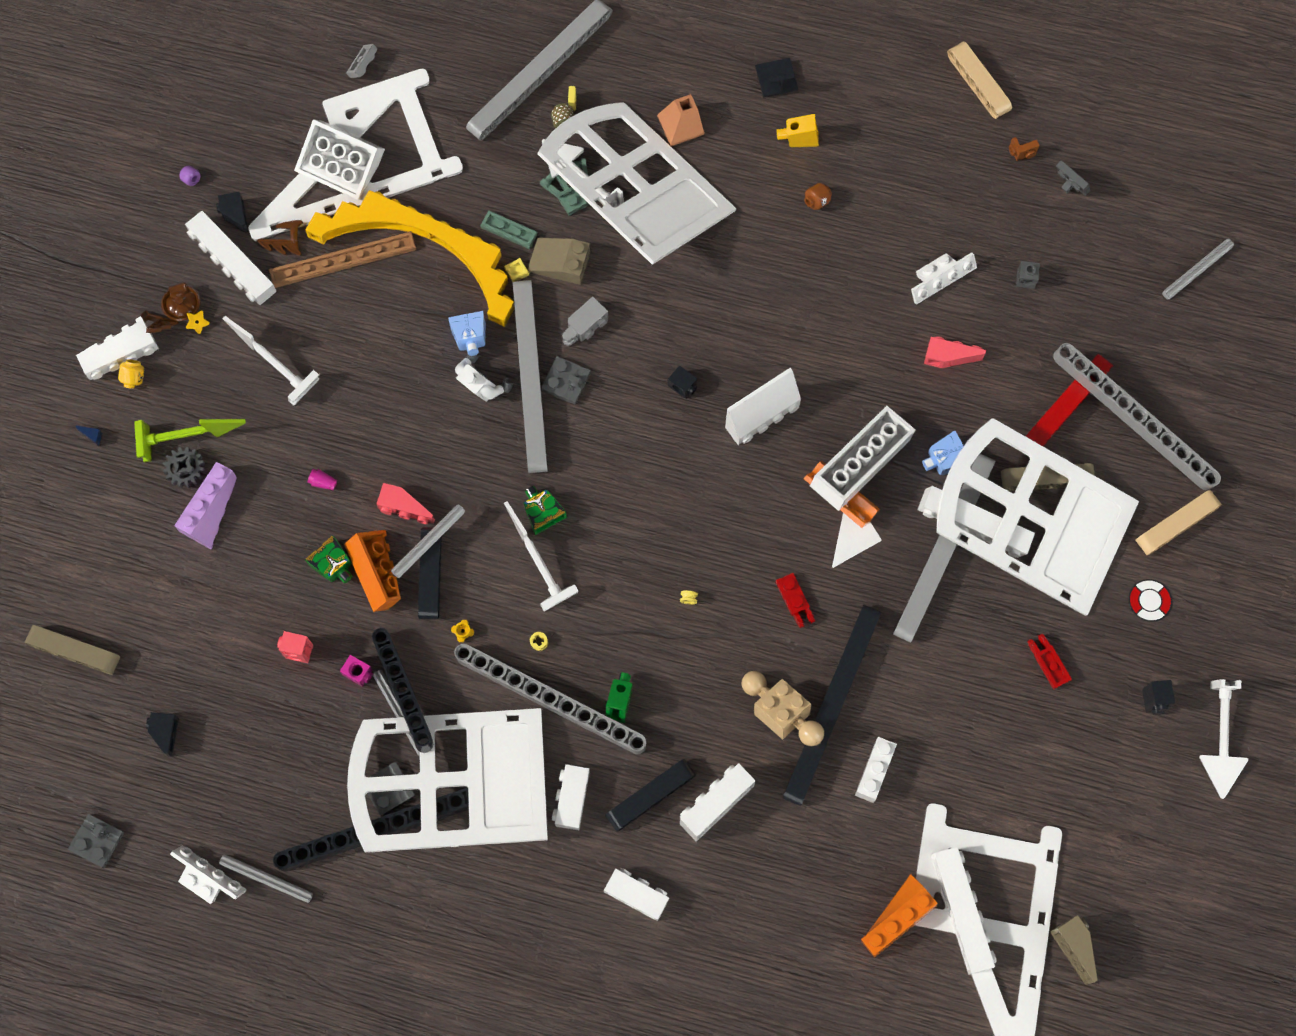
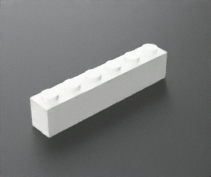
(230, 257)
(977, 522)
(963, 910)

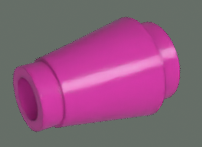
(322, 480)

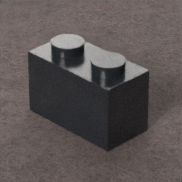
(1158, 697)

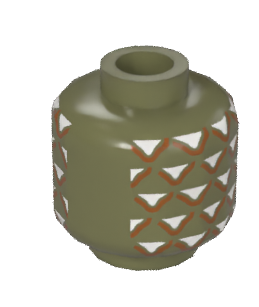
(561, 113)

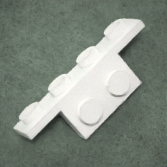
(941, 274)
(204, 878)

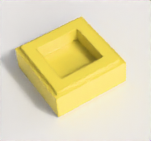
(572, 97)
(516, 270)

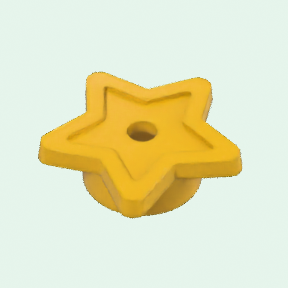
(192, 318)

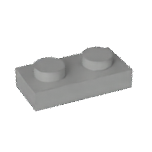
(360, 63)

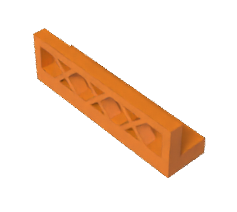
(858, 508)

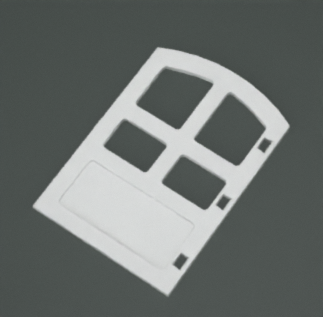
(662, 213)
(1078, 536)
(501, 777)

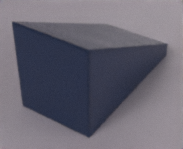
(91, 433)

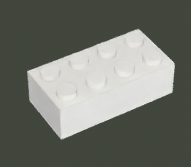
(717, 802)

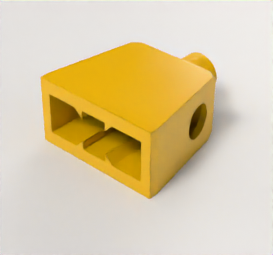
(800, 131)

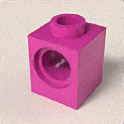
(349, 667)

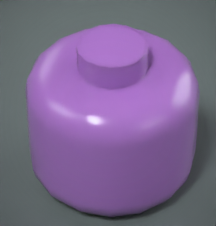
(189, 175)

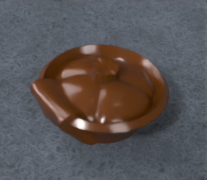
(179, 301)

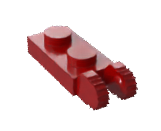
(794, 598)
(1050, 662)

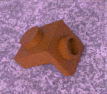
(1023, 151)

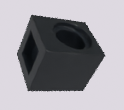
(682, 382)

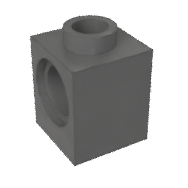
(1027, 274)

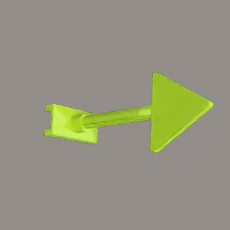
(145, 439)

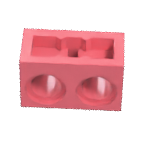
(295, 647)

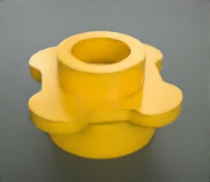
(457, 631)

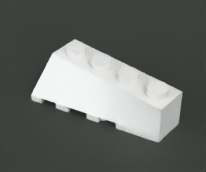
(116, 349)

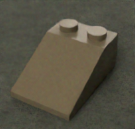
(560, 259)
(1077, 946)

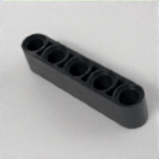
(430, 579)
(650, 795)

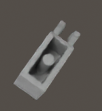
(585, 322)

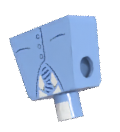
(469, 331)
(943, 453)

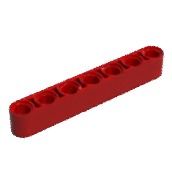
(1064, 406)

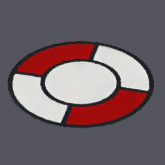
(1150, 600)

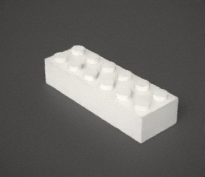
(862, 458)

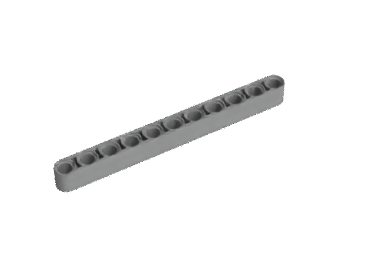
(539, 69)
(530, 377)
(1145, 417)
(937, 562)
(543, 692)

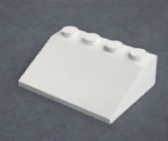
(338, 159)
(763, 407)

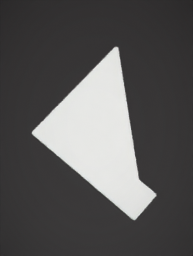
(853, 540)

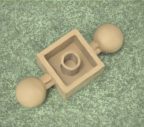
(782, 708)

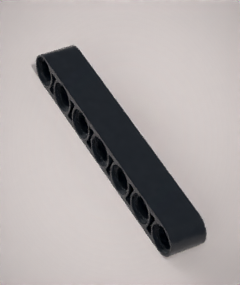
(406, 697)

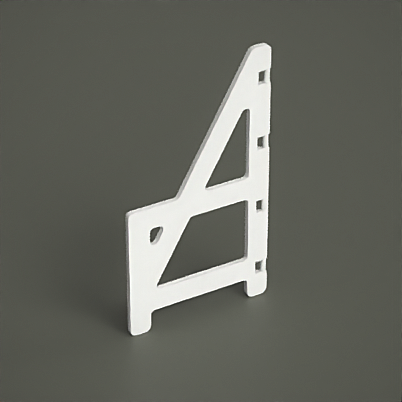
(371, 103)
(1032, 938)

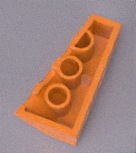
(373, 566)
(902, 913)

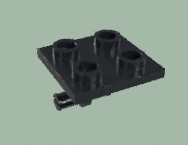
(776, 77)

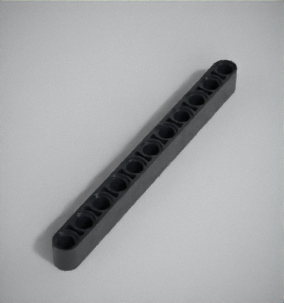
(833, 703)
(350, 833)

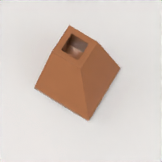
(681, 120)

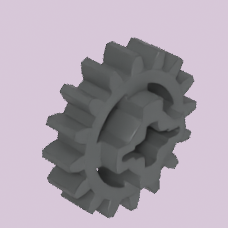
(184, 459)

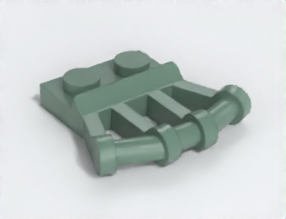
(569, 197)

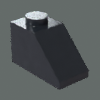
(233, 210)
(163, 730)

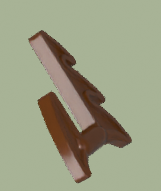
(291, 245)
(159, 322)

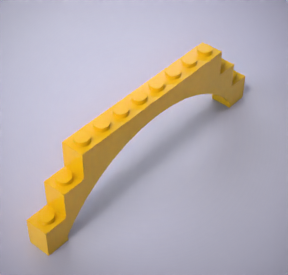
(382, 213)

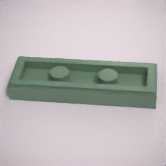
(509, 229)

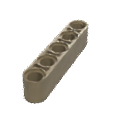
(1047, 480)
(72, 649)

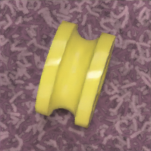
(688, 597)
(543, 637)

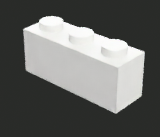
(875, 769)
(571, 797)
(637, 894)

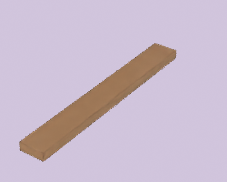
(342, 259)

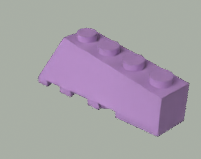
(207, 507)

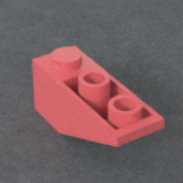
(947, 353)
(398, 501)

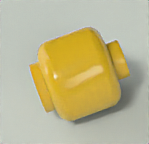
(131, 373)

